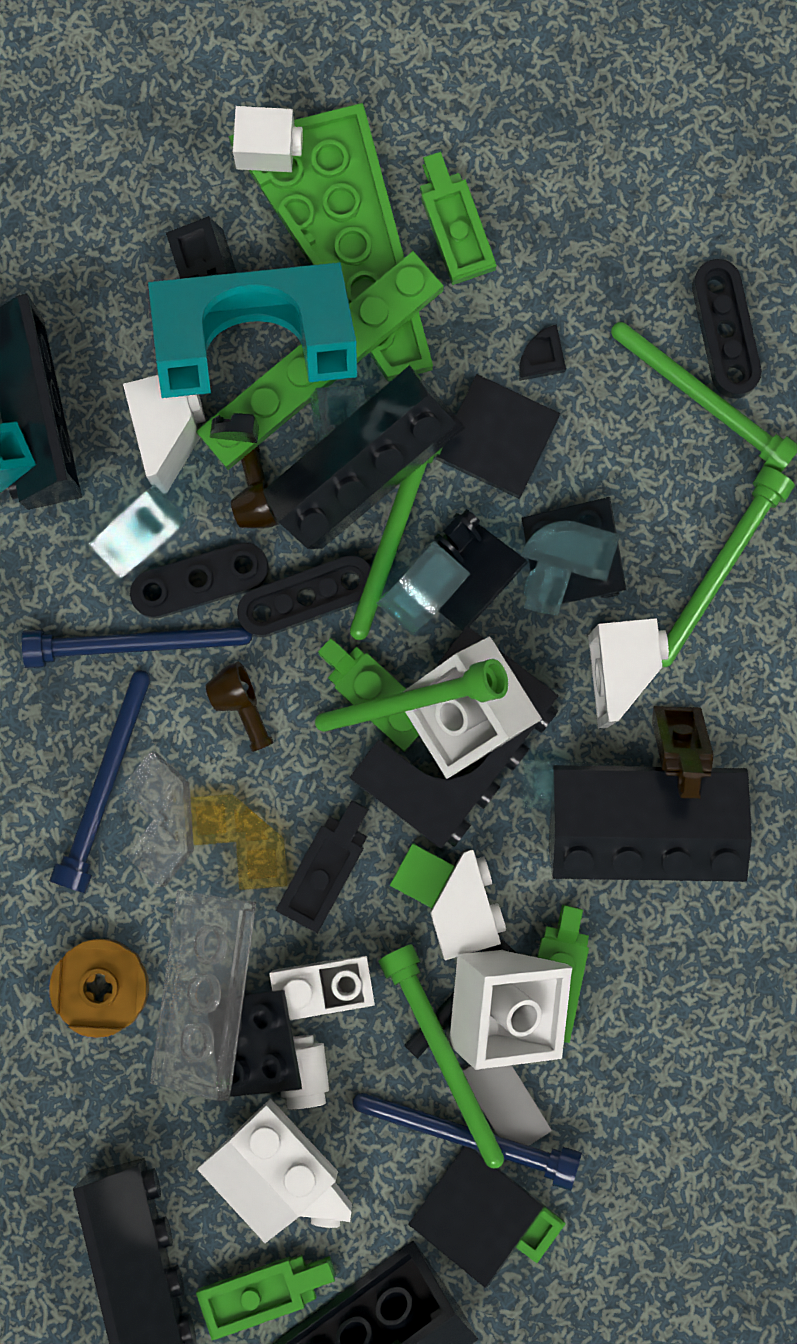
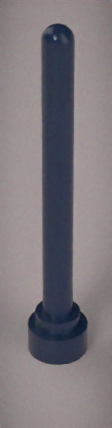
(43, 648)
(73, 869)
(557, 1165)

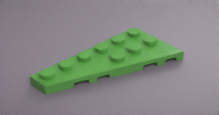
(342, 214)

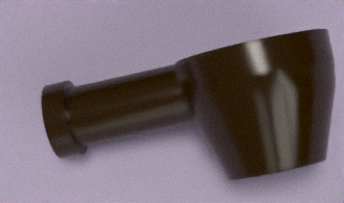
(251, 506)
(228, 694)

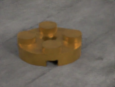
(78, 1006)

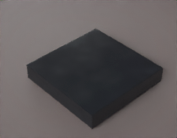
(500, 437)
(476, 1216)

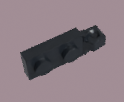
(325, 869)

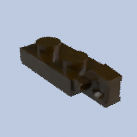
(683, 746)

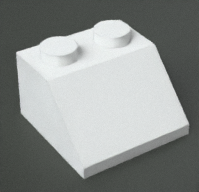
(163, 429)
(623, 664)
(464, 728)
(509, 1008)
(269, 1171)

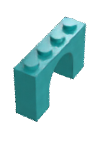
(302, 299)

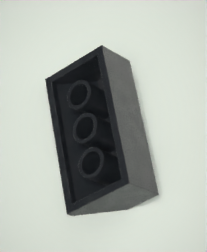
(33, 400)
(362, 460)
(639, 828)
(130, 1256)
(389, 1305)

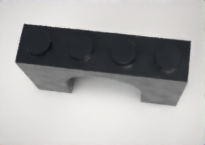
(440, 805)

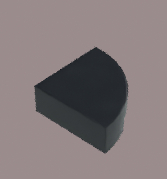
(542, 355)
(238, 428)

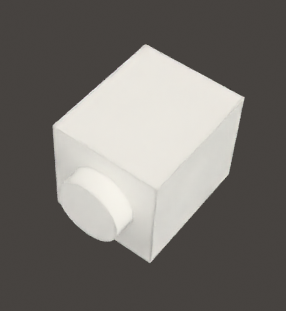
(266, 139)

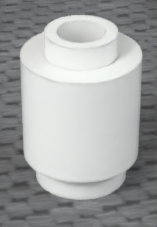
(312, 1073)

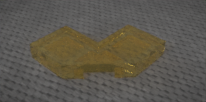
(258, 846)

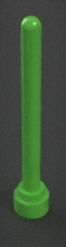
(774, 450)
(769, 490)
(386, 552)
(482, 682)
(403, 970)

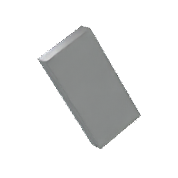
(507, 1104)

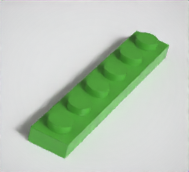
(286, 385)

